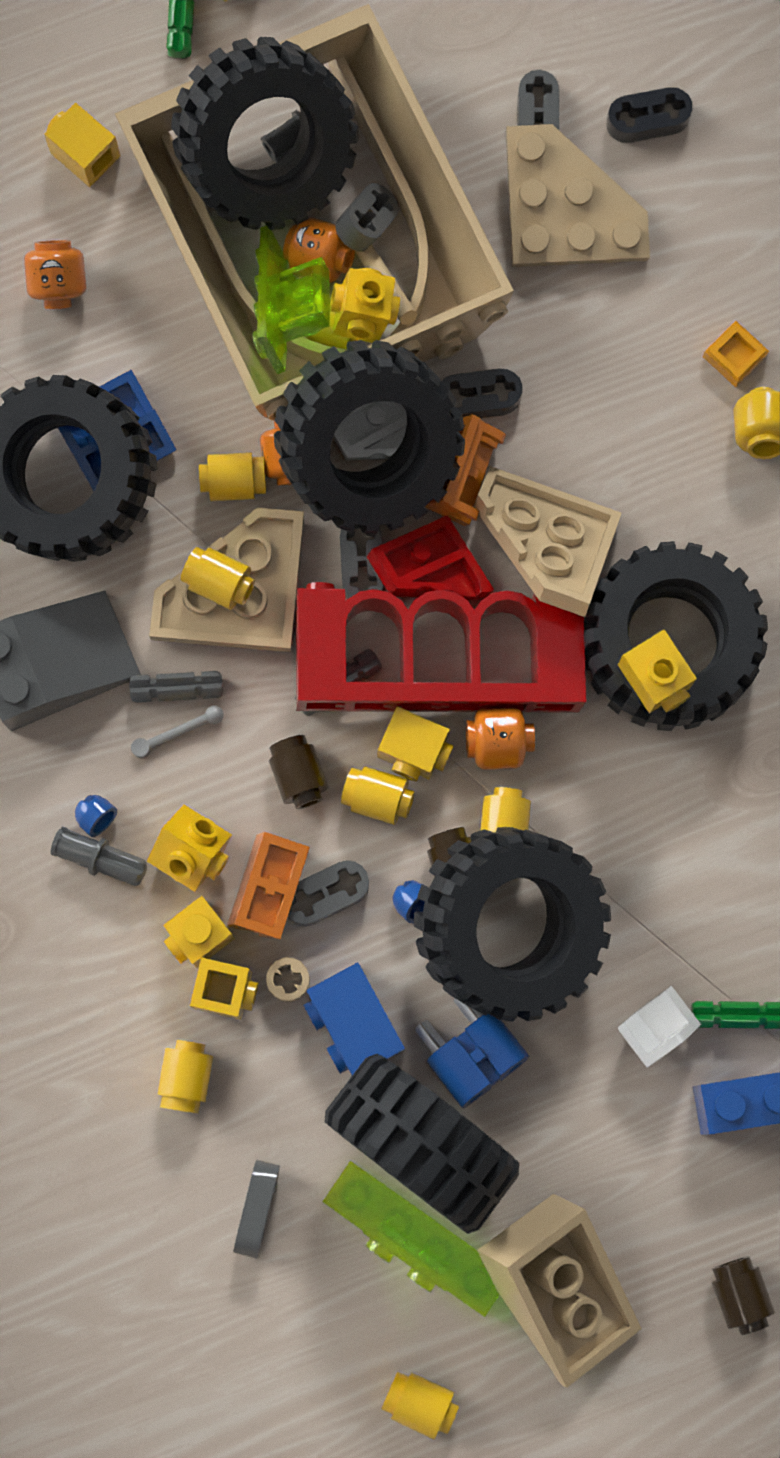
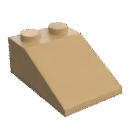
(561, 1287)

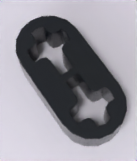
(649, 115)
(484, 382)

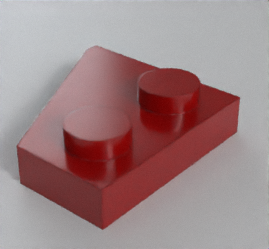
(430, 561)

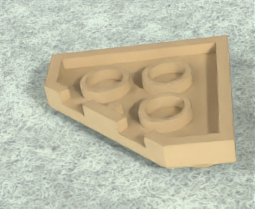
(567, 205)
(548, 536)
(272, 547)

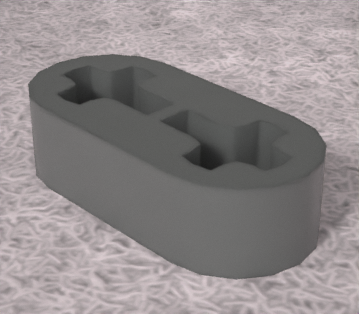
(526, 109)
(363, 213)
(351, 562)
(332, 903)
(256, 1209)

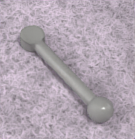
(141, 748)

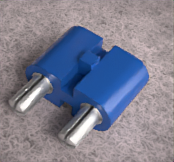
(476, 1057)

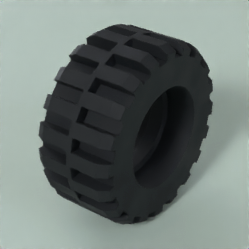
(310, 167)
(123, 476)
(403, 481)
(711, 589)
(570, 936)
(423, 1142)

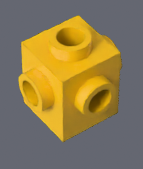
(364, 304)
(190, 848)

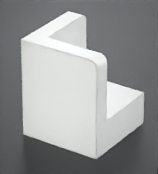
(659, 1026)

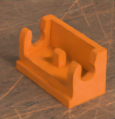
(463, 491)
(268, 885)

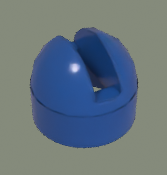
(95, 814)
(406, 900)

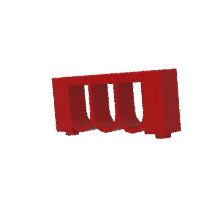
(321, 683)

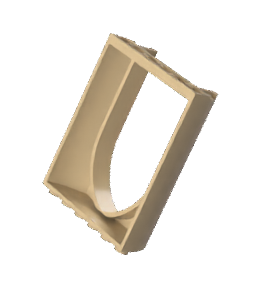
(458, 276)

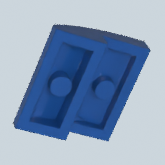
(131, 394)

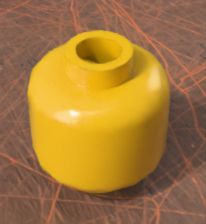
(758, 423)

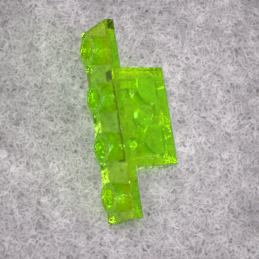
(289, 300)
(413, 1237)

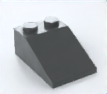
(60, 658)

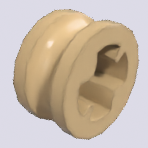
(297, 968)

